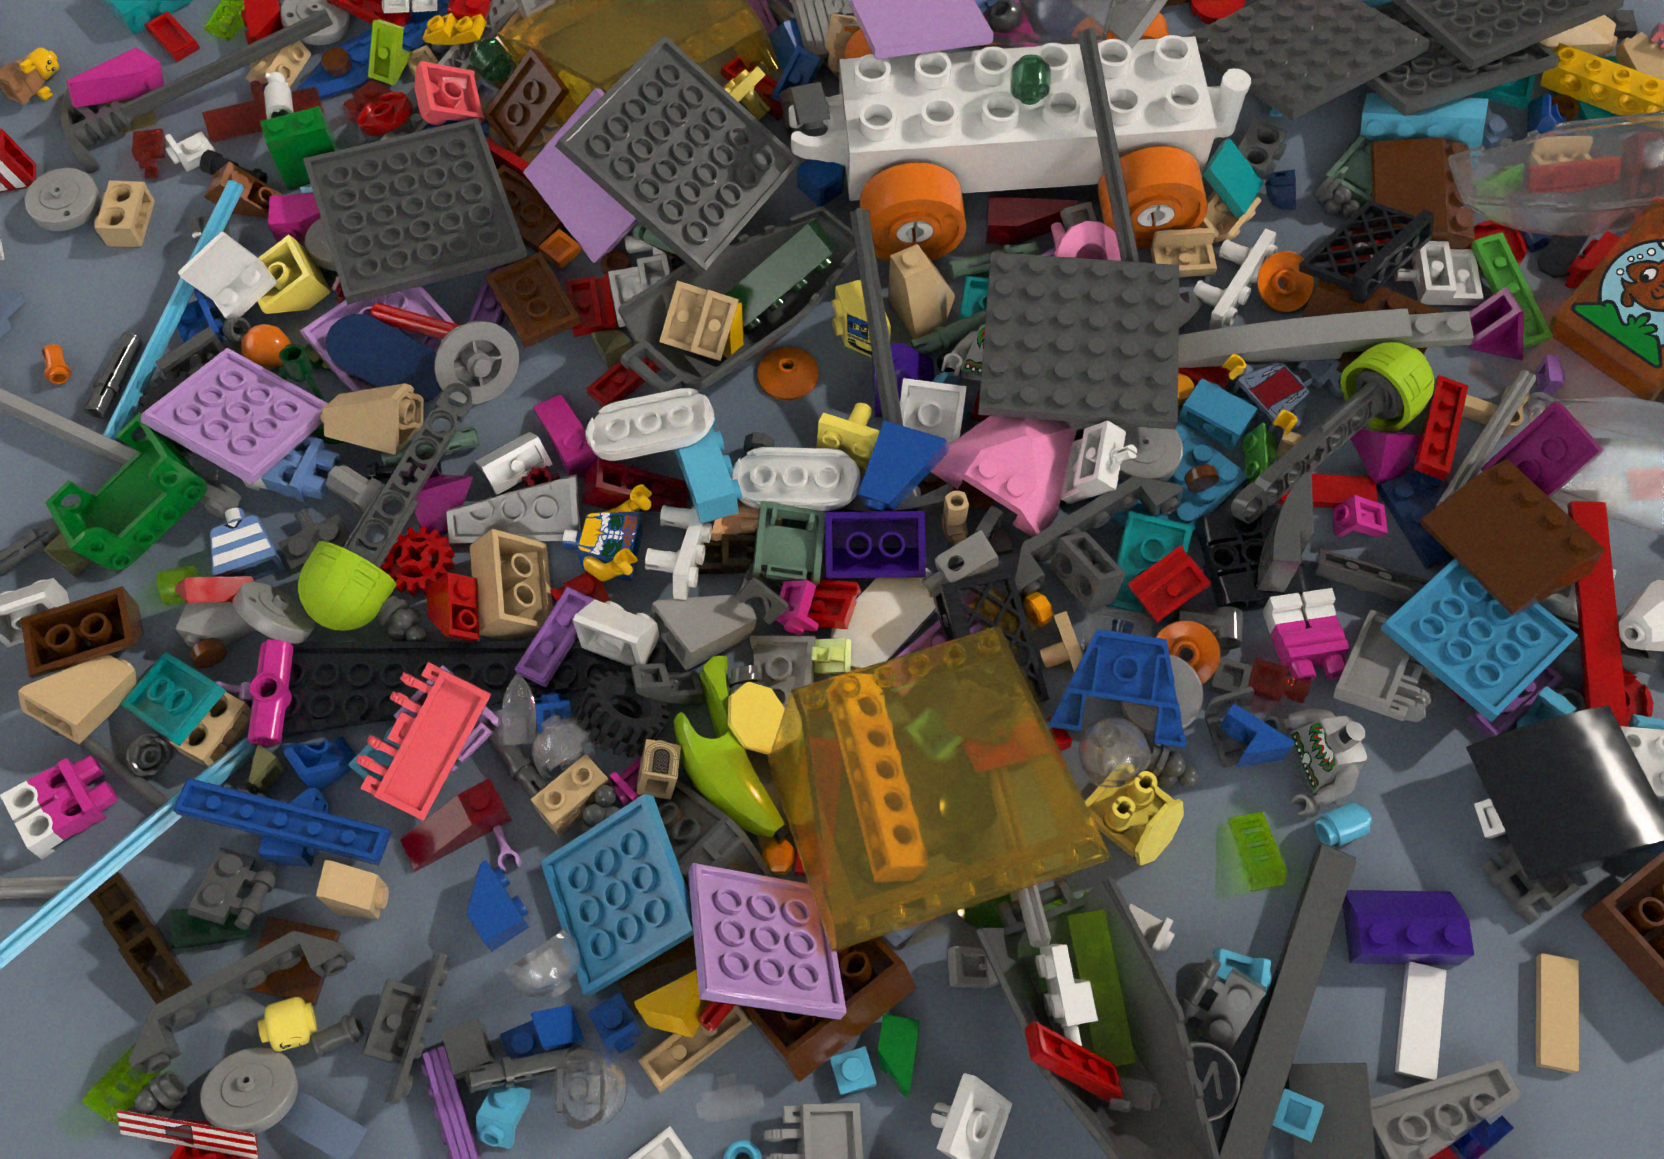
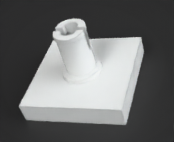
(933, 407)
(973, 1121)

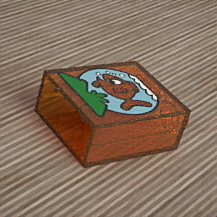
(1619, 309)

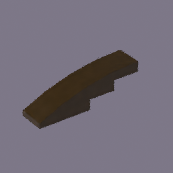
(728, 555)
(139, 939)
(659, 972)

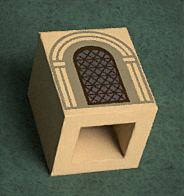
(658, 769)

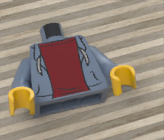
(1273, 391)

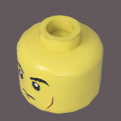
(287, 1024)

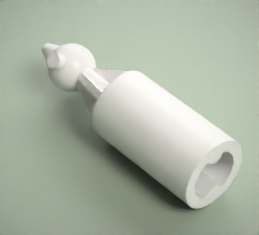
(277, 96)

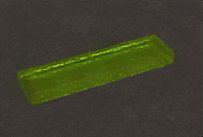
(1097, 964)

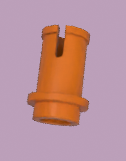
(56, 369)

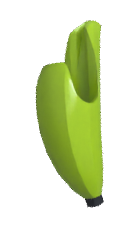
(721, 766)

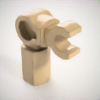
(1482, 411)
(955, 517)

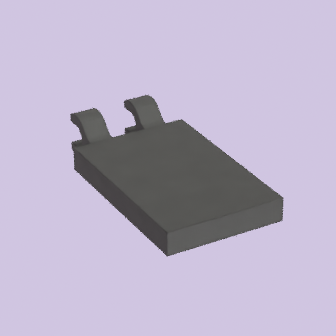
(1346, 1119)

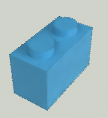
(1217, 414)

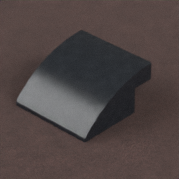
(1569, 793)

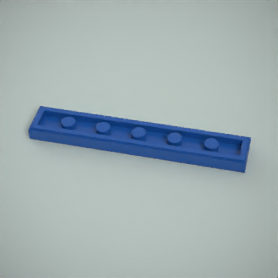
(283, 821)

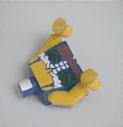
(611, 538)

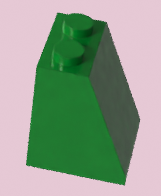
(295, 138)

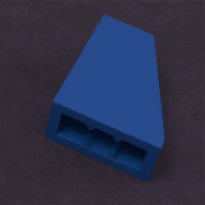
(898, 465)

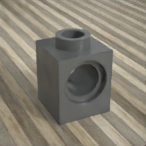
(467, 1047)

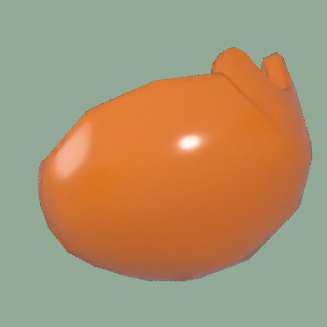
(263, 345)

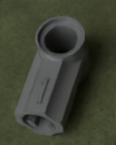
(1223, 622)

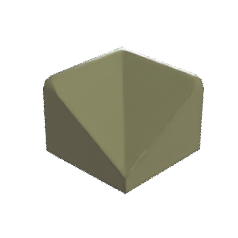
(611, 345)
(68, 559)
(265, 770)

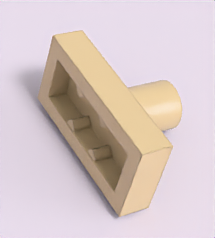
(1067, 649)

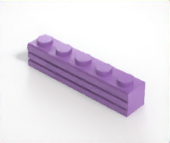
(450, 1105)

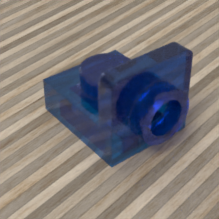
(1483, 1138)

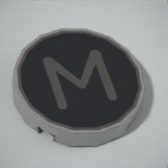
(1218, 1078)

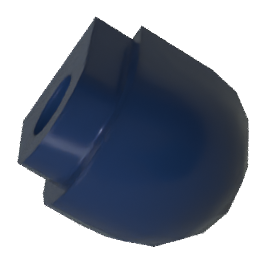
(1282, 189)

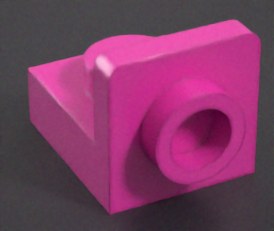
(1361, 516)
(799, 598)

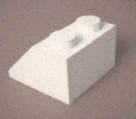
(25, 602)
(616, 633)

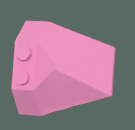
(1015, 464)

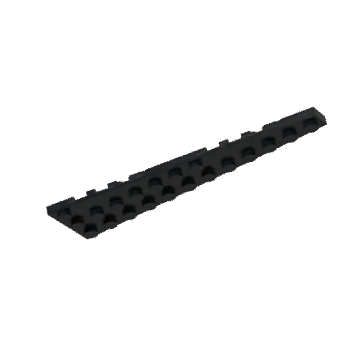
(352, 681)

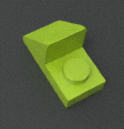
(386, 52)

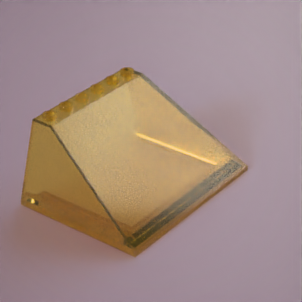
(600, 40)
(927, 788)

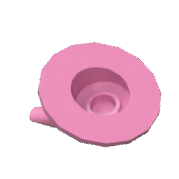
(1086, 241)

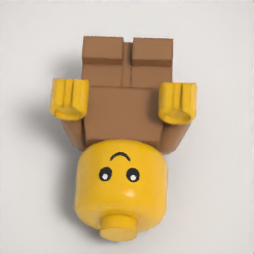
(26, 76)

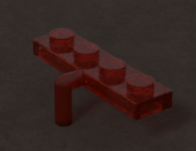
(246, 117)

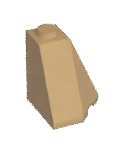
(1591, 37)
(918, 292)
(375, 417)

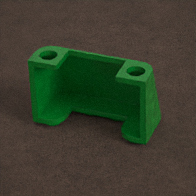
(132, 505)

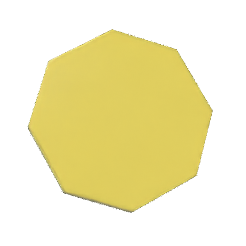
(754, 716)
(1158, 831)

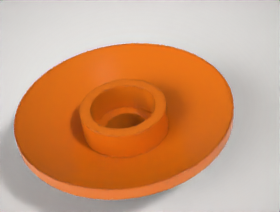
(1296, 285)
(788, 383)
(1198, 639)

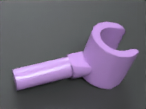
(242, 691)
(505, 849)

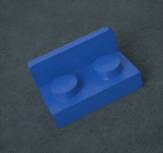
(199, 316)

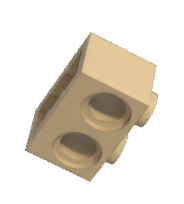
(124, 213)
(219, 731)
(568, 795)

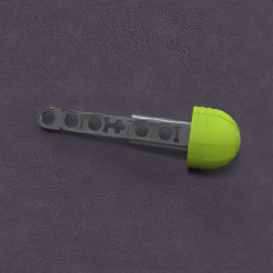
(1381, 389)
(345, 583)

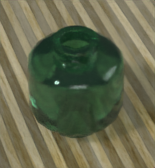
(491, 59)
(1030, 79)

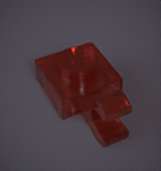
(366, 94)
(148, 147)
(1271, 681)

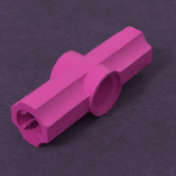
(269, 712)

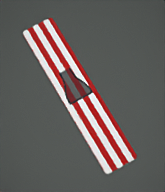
(187, 1134)

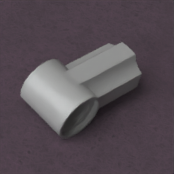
(353, 487)

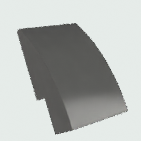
(1287, 538)

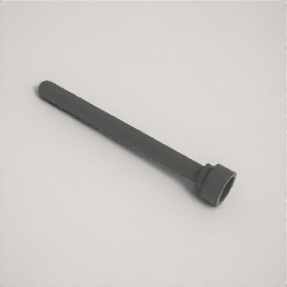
(121, 770)

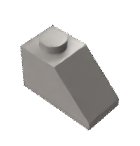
(212, 620)

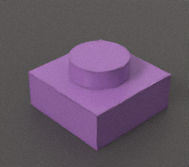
(1549, 375)

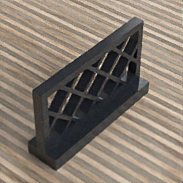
(1386, 257)
(955, 624)

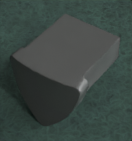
(995, 531)

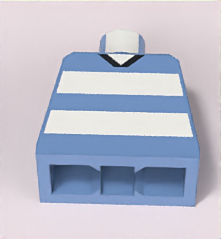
(243, 547)

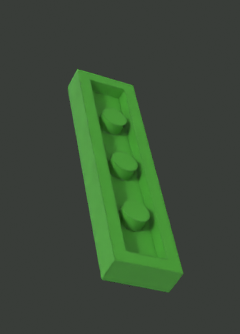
(1503, 271)

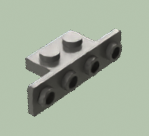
(195, 353)
(400, 1023)

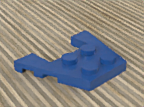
(1128, 671)

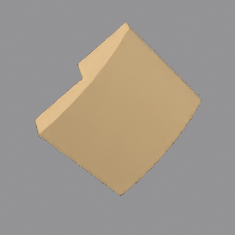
(698, 320)

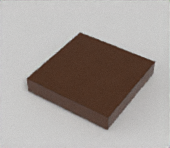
(299, 979)

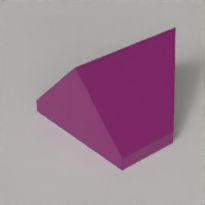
(1498, 326)
(1385, 452)
(439, 496)

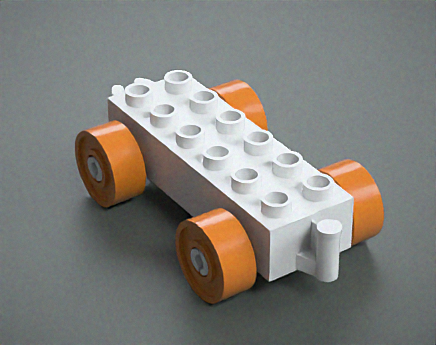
(948, 126)

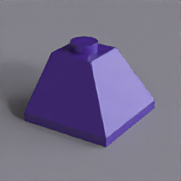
(907, 364)

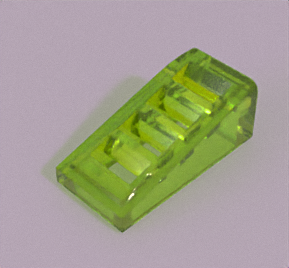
(220, 16)
(1260, 873)
(107, 1086)

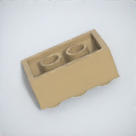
(511, 584)

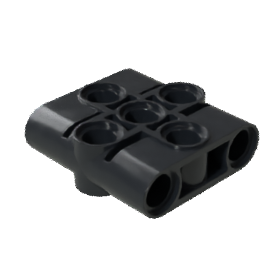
(1237, 582)

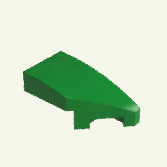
(898, 1049)

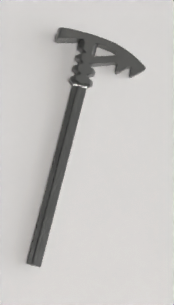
(112, 120)
(1188, 302)
(883, 359)

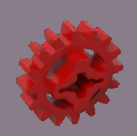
(404, 565)

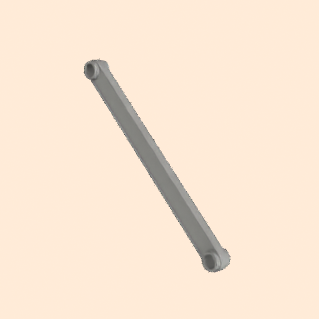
(215, 500)

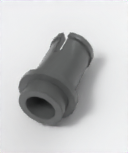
(345, 1031)

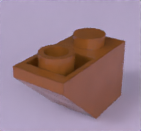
(255, 195)

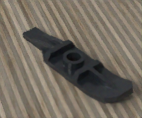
(1560, 254)

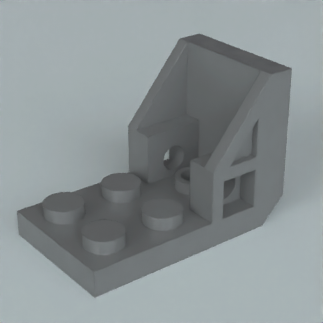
(706, 835)

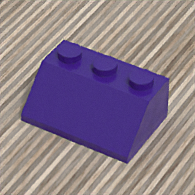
(875, 544)
(1406, 927)

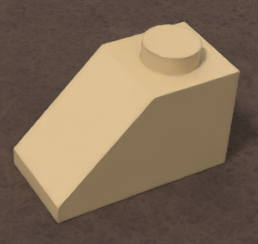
(351, 891)

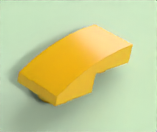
(450, 31)

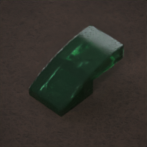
(194, 931)

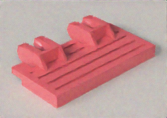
(427, 742)

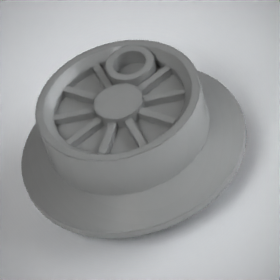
(479, 357)

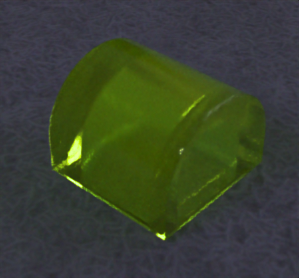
(169, 578)

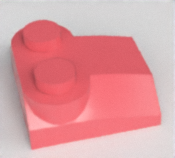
(446, 94)

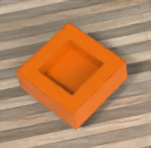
(560, 249)

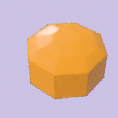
(1038, 609)
(779, 857)

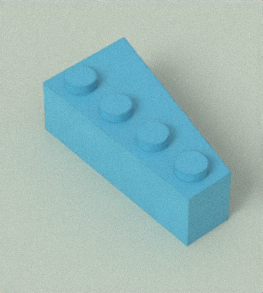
(1455, 120)
(709, 477)

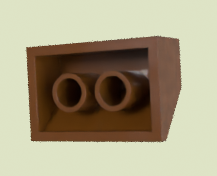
(80, 631)

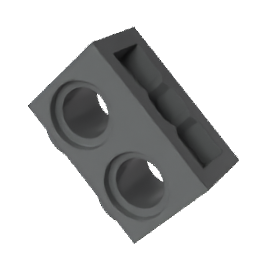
(1262, 146)
(1087, 570)

